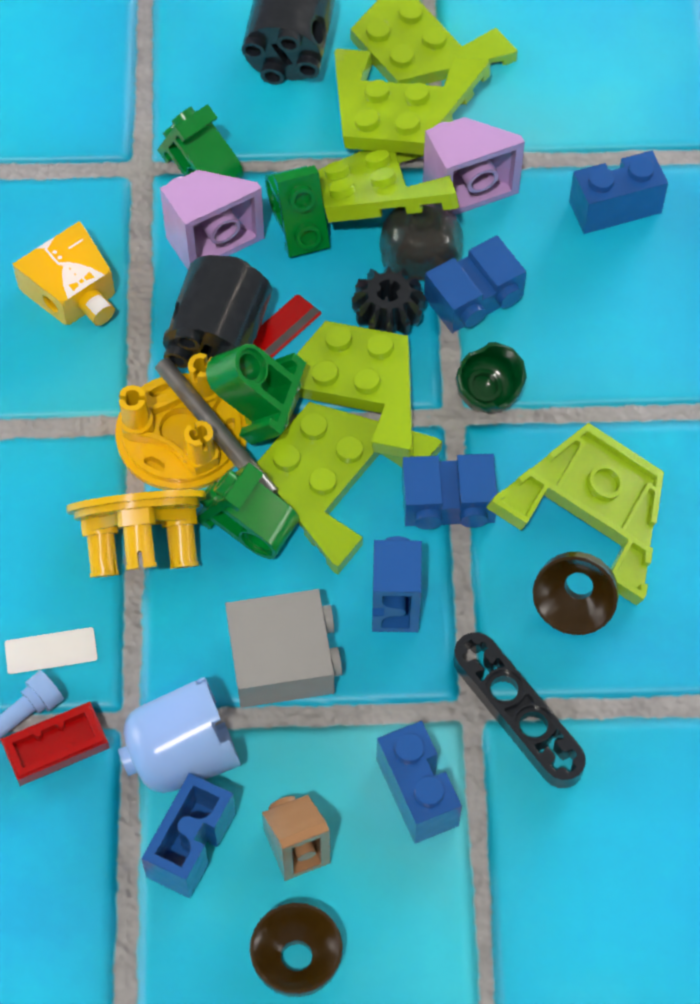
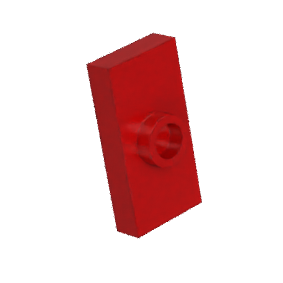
(55, 743)

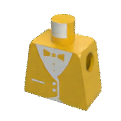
(68, 277)

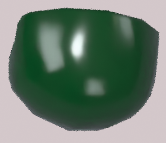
(491, 378)

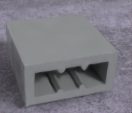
(282, 647)

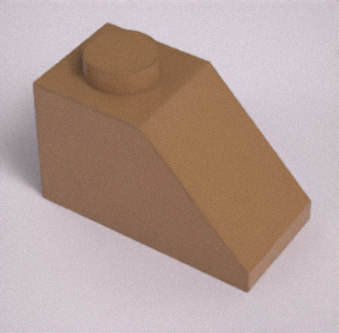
(297, 835)

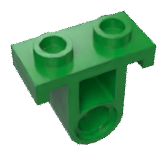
(198, 145)
(299, 209)
(257, 388)
(248, 511)

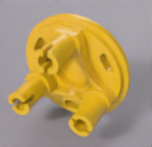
(165, 441)
(135, 515)

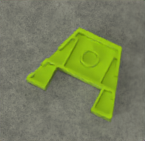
(415, 47)
(397, 114)
(372, 182)
(362, 372)
(317, 466)
(603, 488)

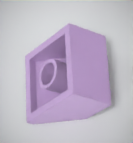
(478, 158)
(211, 214)

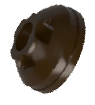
(571, 611)
(290, 926)

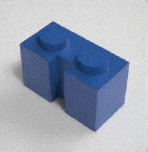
(620, 195)
(475, 285)
(448, 490)
(396, 585)
(422, 797)
(178, 848)

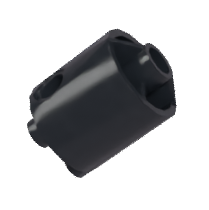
(287, 38)
(216, 308)

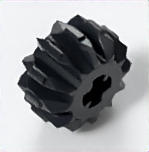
(388, 301)

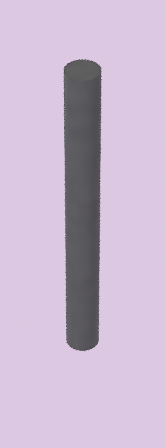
(202, 411)

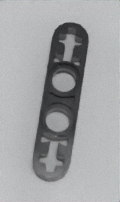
(524, 705)

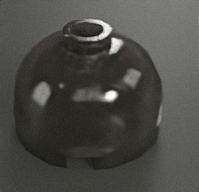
(420, 240)

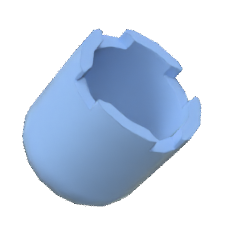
(177, 738)

